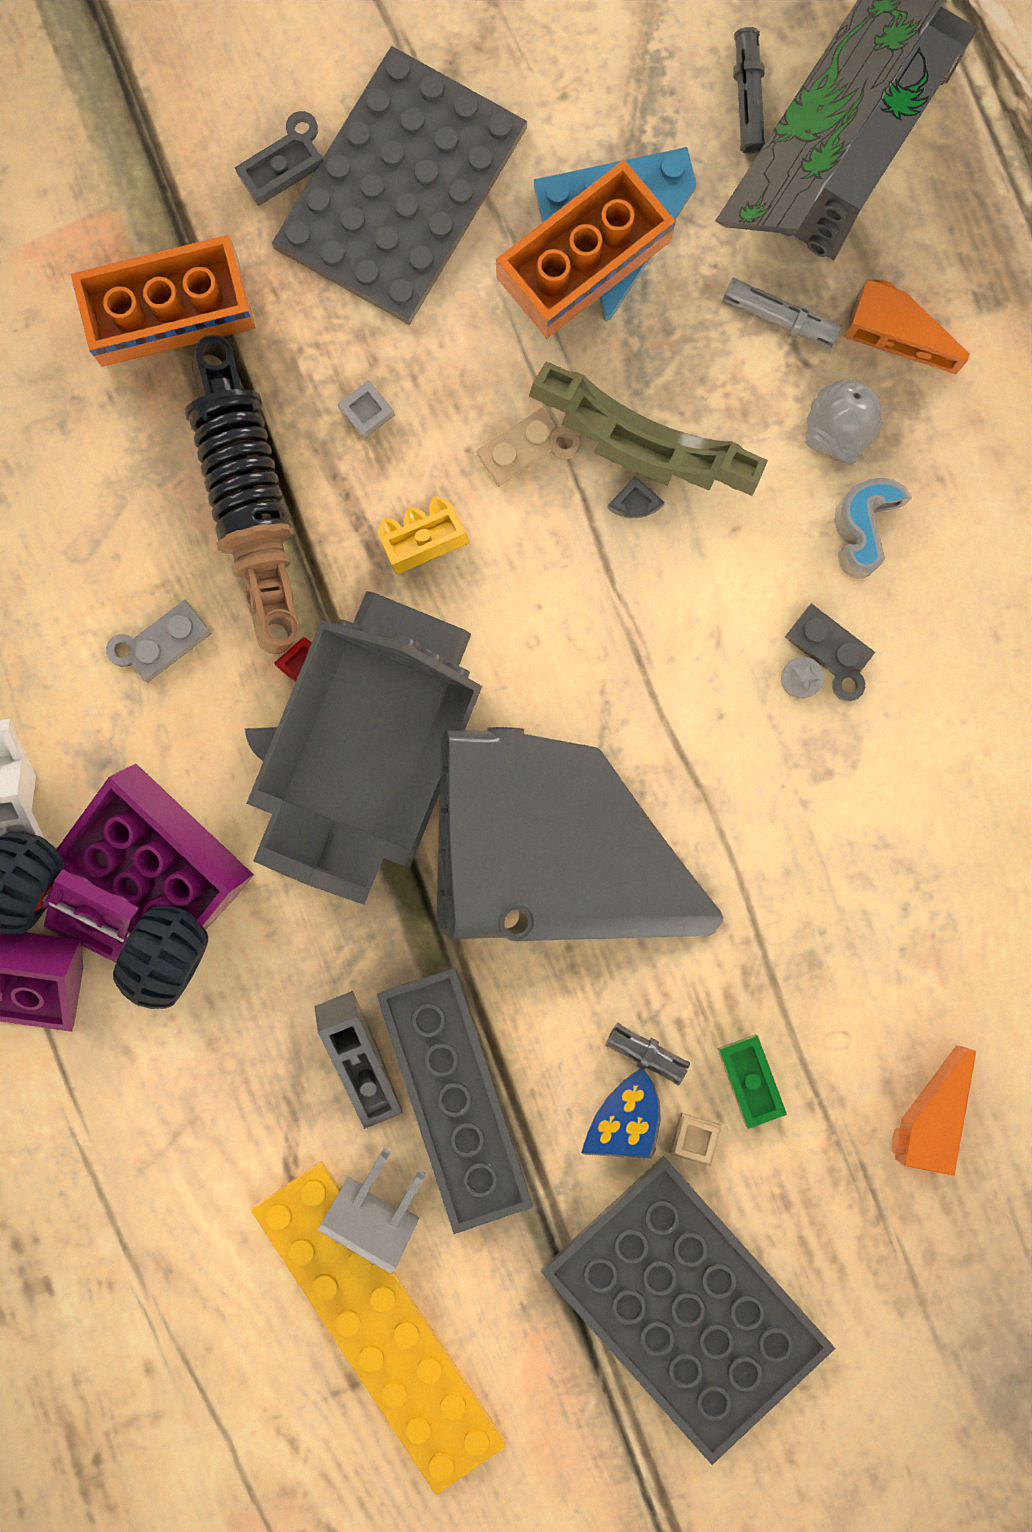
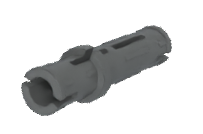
(748, 75)

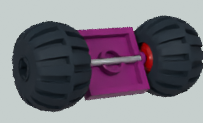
(150, 961)

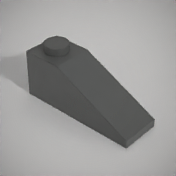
(357, 1059)

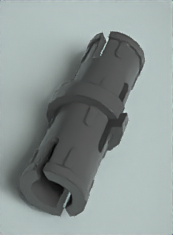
(647, 1054)

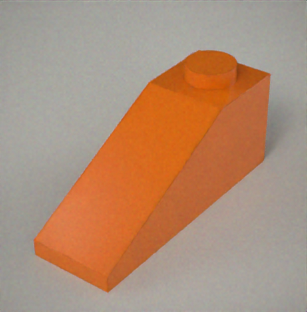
(899, 325)
(935, 1121)

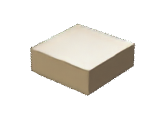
(695, 1139)

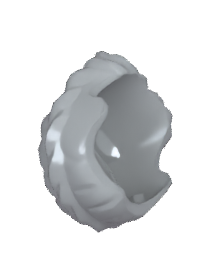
(843, 420)

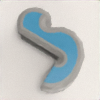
(858, 525)

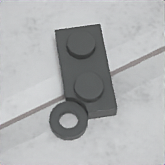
(282, 162)
(832, 648)

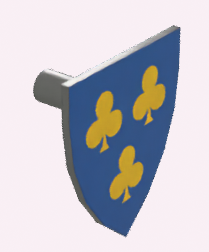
(626, 1120)

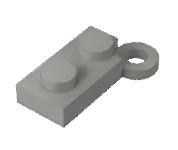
(161, 642)

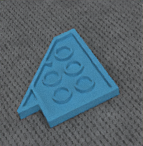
(666, 175)

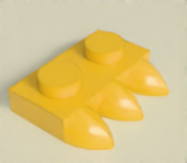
(422, 535)

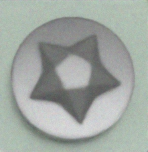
(802, 677)

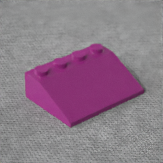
(151, 850)

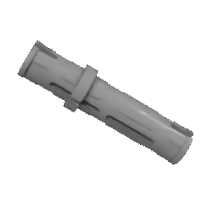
(788, 316)

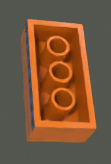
(585, 249)
(162, 300)

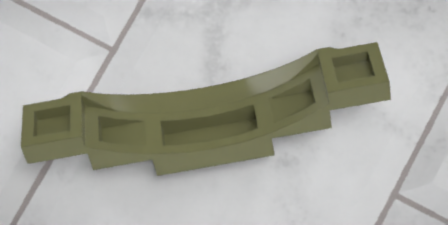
(642, 443)

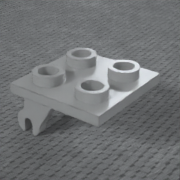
(369, 1223)

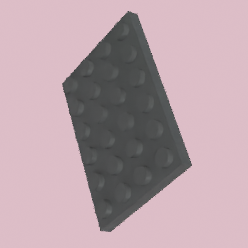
(400, 185)
(687, 1310)

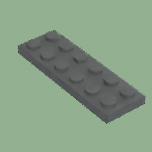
(454, 1100)

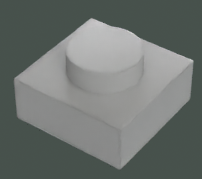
(366, 409)

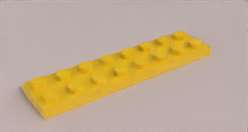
(381, 1335)

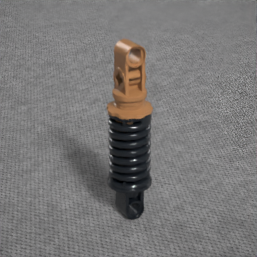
(243, 489)

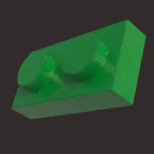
(752, 1081)

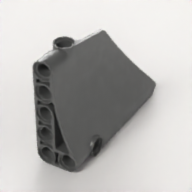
(559, 841)

